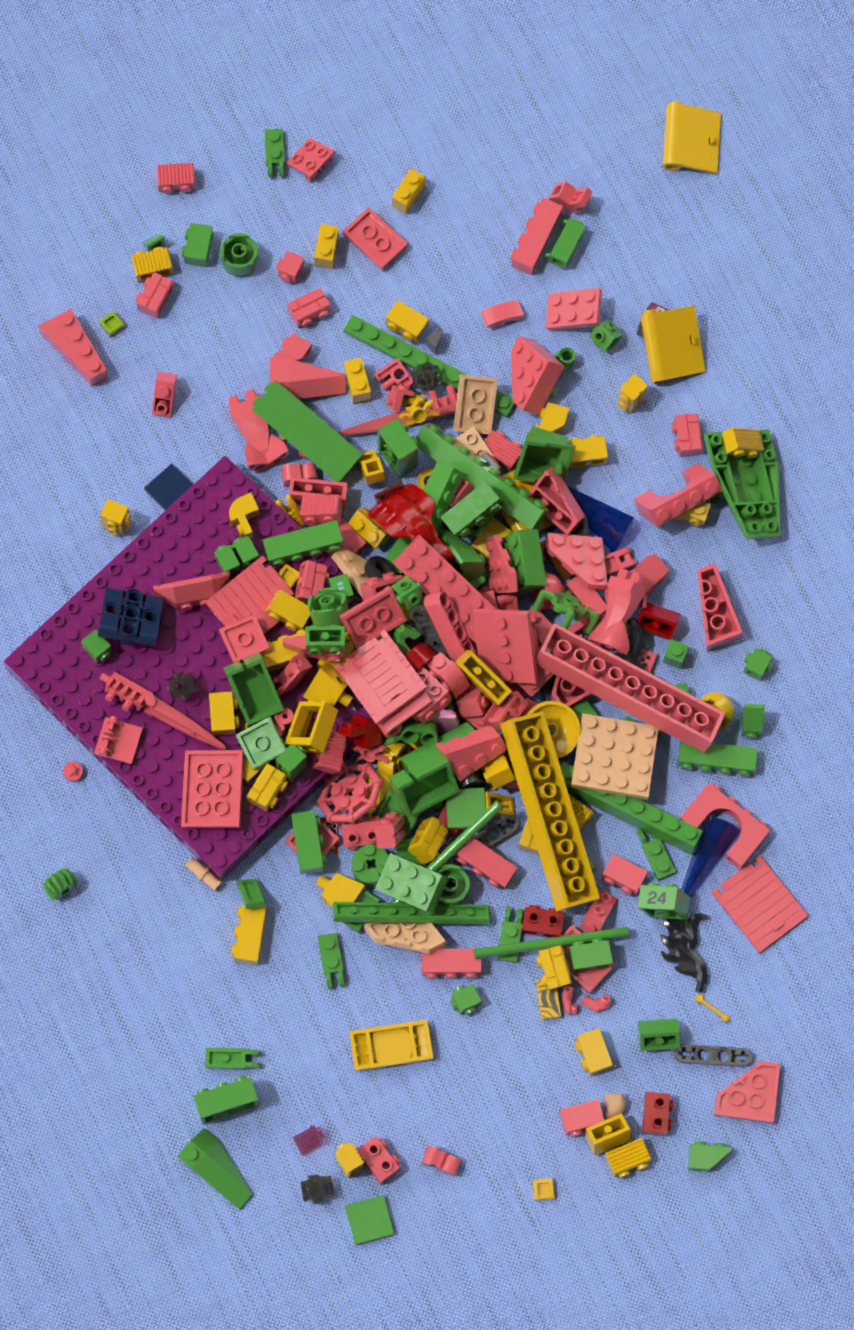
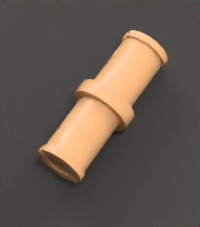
(203, 874)

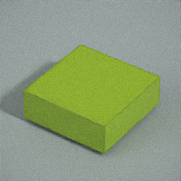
(111, 324)

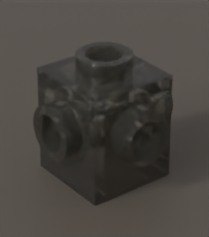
(426, 377)
(188, 682)
(317, 1189)

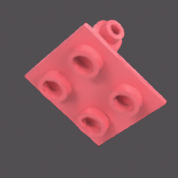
(311, 158)
(118, 740)

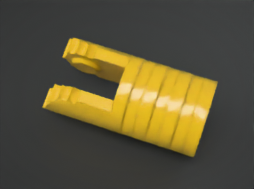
(291, 510)

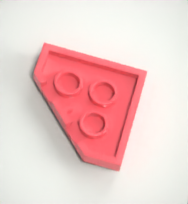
(580, 557)
(502, 575)
(751, 1095)

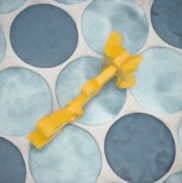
(417, 413)

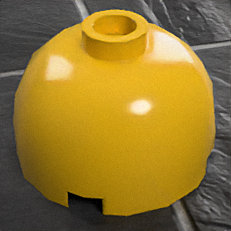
(722, 703)
(393, 753)

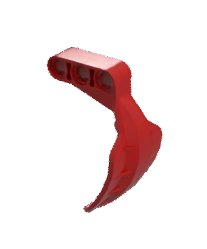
(409, 513)

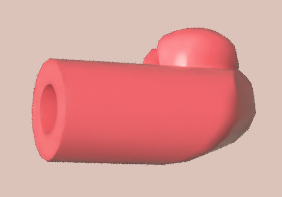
(598, 1004)

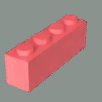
(537, 235)

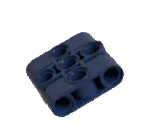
(140, 614)

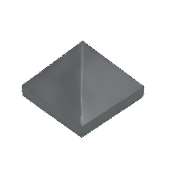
(582, 529)

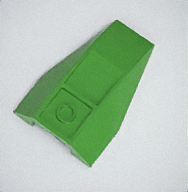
(749, 485)

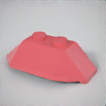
(191, 592)

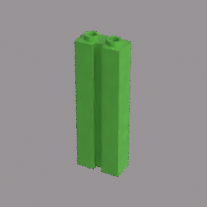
(306, 431)

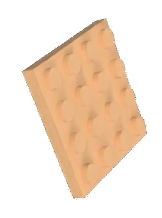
(614, 756)

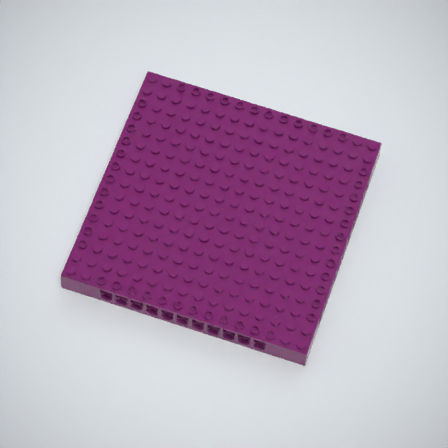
(69, 684)

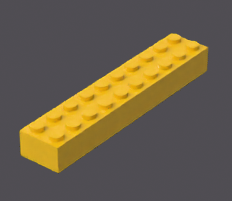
(549, 811)

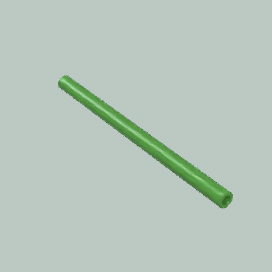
(462, 839)
(550, 942)

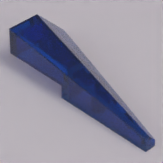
(603, 519)
(713, 843)

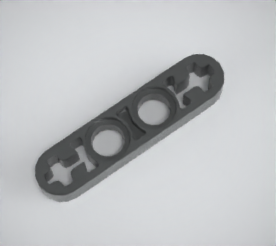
(483, 836)
(712, 1058)

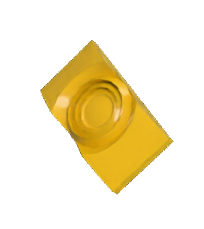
(391, 1045)

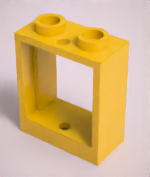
(321, 730)

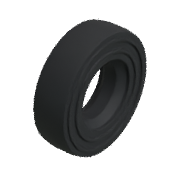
(381, 563)

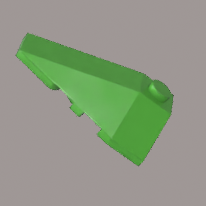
(468, 561)
(212, 1164)

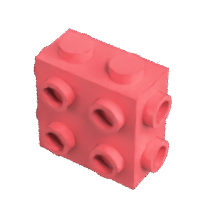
(436, 691)

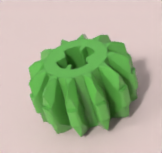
(59, 884)

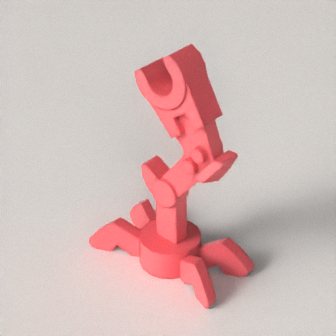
(371, 754)

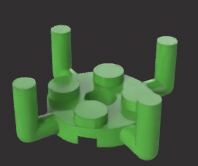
(570, 605)

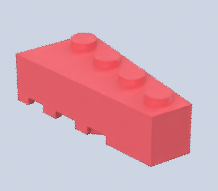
(72, 343)
(718, 614)

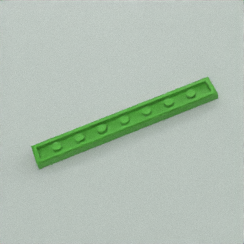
(409, 914)

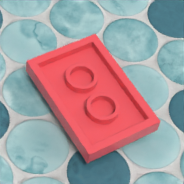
(375, 238)
(574, 309)
(372, 617)
(588, 979)

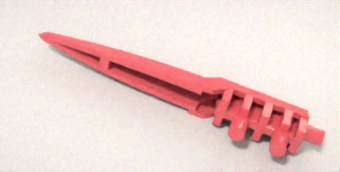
(444, 406)
(153, 706)

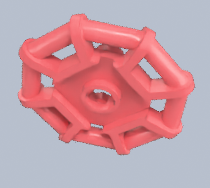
(358, 803)

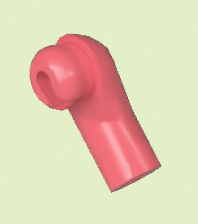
(567, 999)

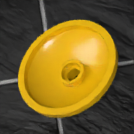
(565, 725)

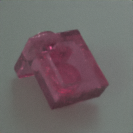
(309, 1139)

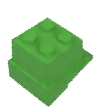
(542, 451)

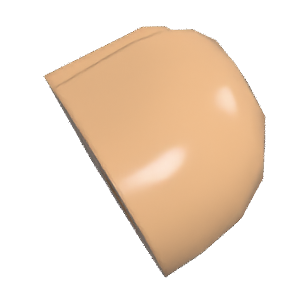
(614, 1105)

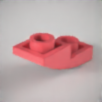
(503, 312)

